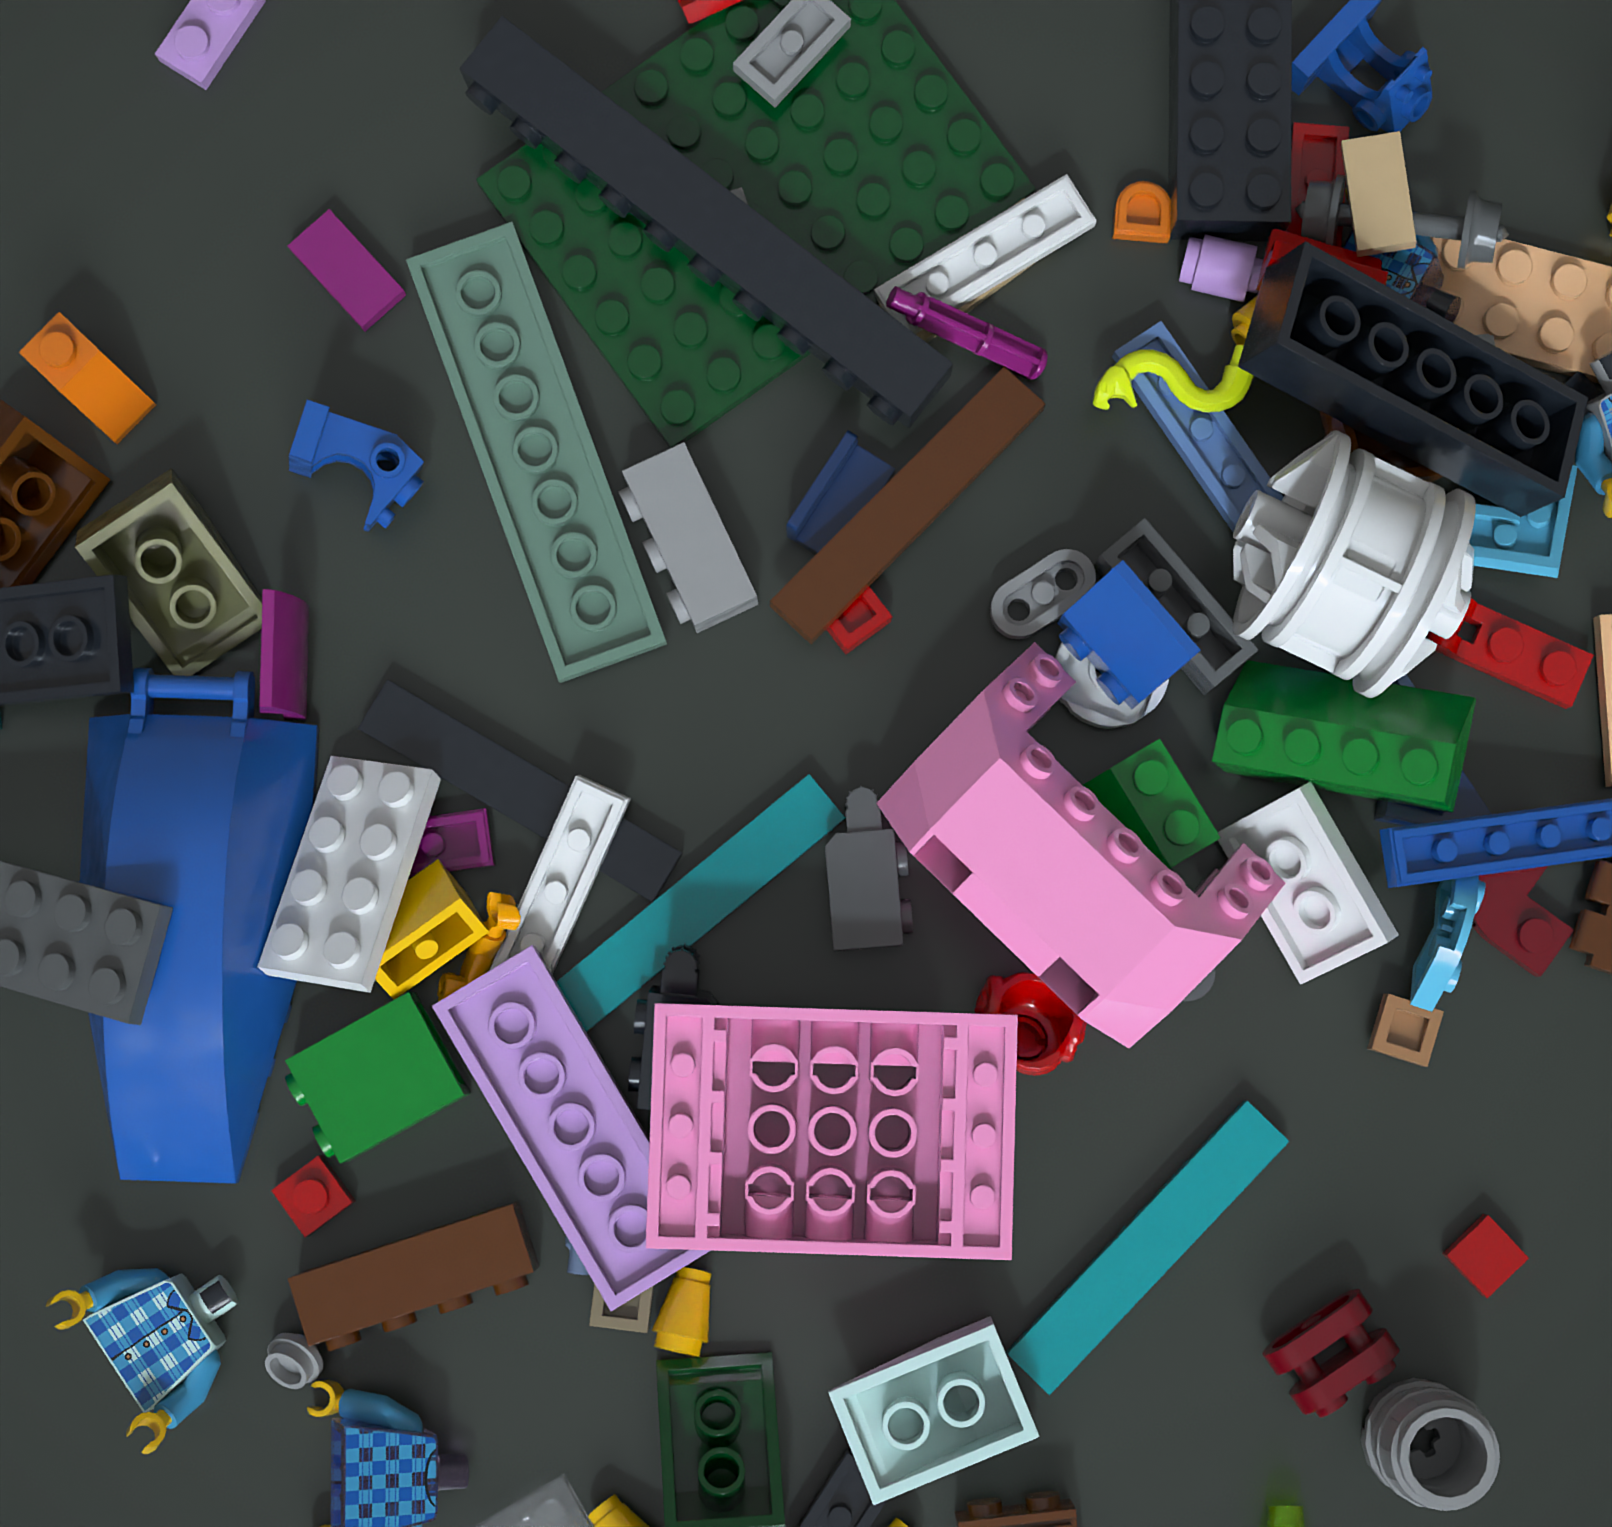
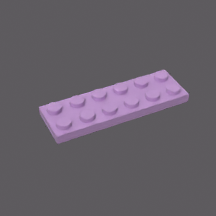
(563, 1119)

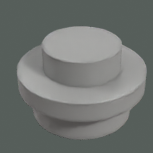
(292, 1361)

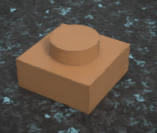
(1405, 1030)

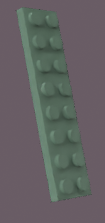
(536, 452)

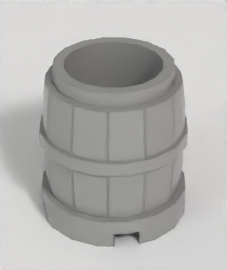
(1462, 1454)

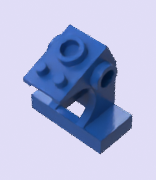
(1341, 49)
(332, 438)

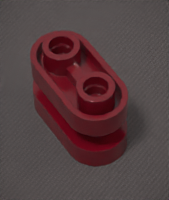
(1365, 1358)

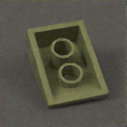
(179, 572)

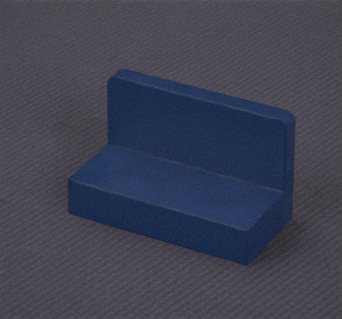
(838, 494)

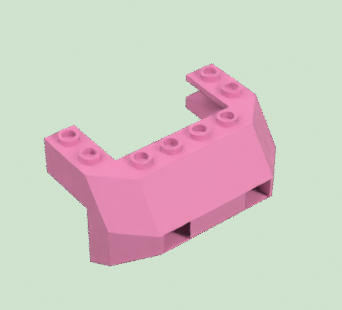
(1059, 869)

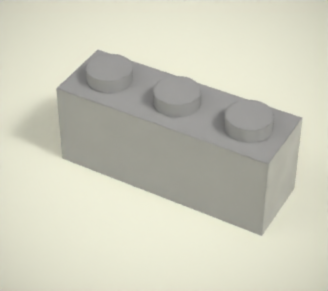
(687, 539)

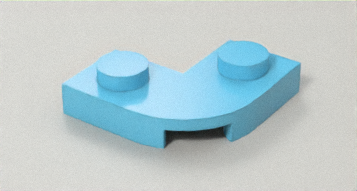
(1439, 960)

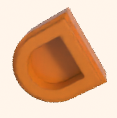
(1142, 213)

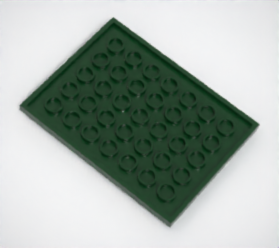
(857, 165)

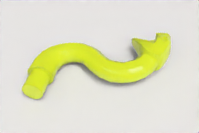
(1118, 378)

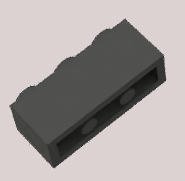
(1185, 601)

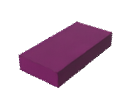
(346, 270)

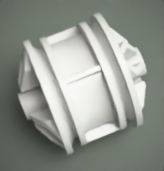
(1353, 564)

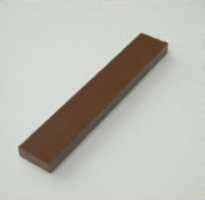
(907, 505)

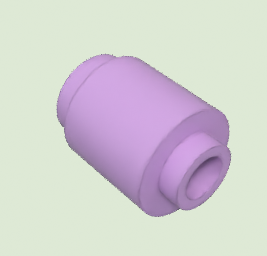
(1221, 267)

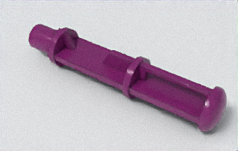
(969, 332)

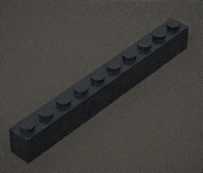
(705, 223)

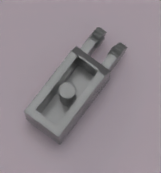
(864, 879)

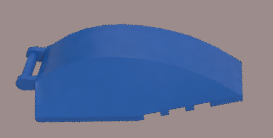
(211, 826)

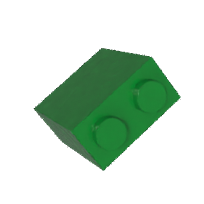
(375, 1078)

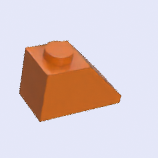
(87, 378)

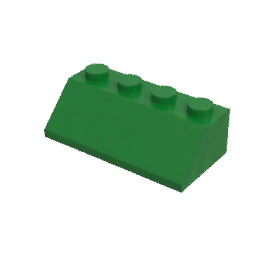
(1320, 730)

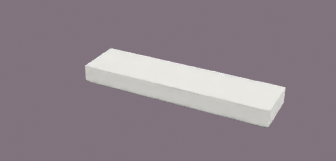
(996, 249)
(565, 871)

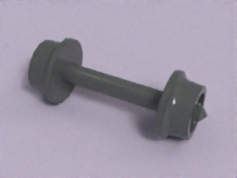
(1477, 231)

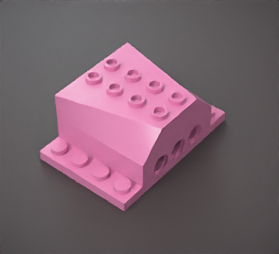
(832, 1131)

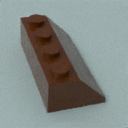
(41, 496)

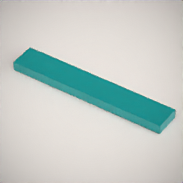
(699, 901)
(1147, 1247)

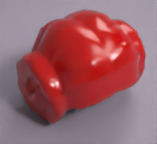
(1046, 1025)

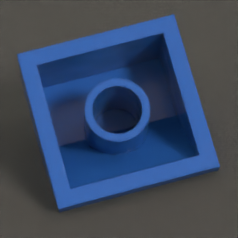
(1126, 636)

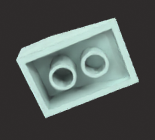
(933, 1411)

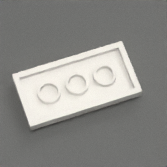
(349, 873)

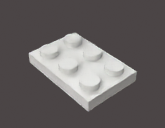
(1327, 905)

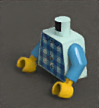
(156, 1338)

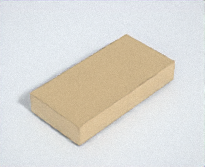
(1378, 194)

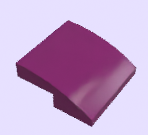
(284, 655)

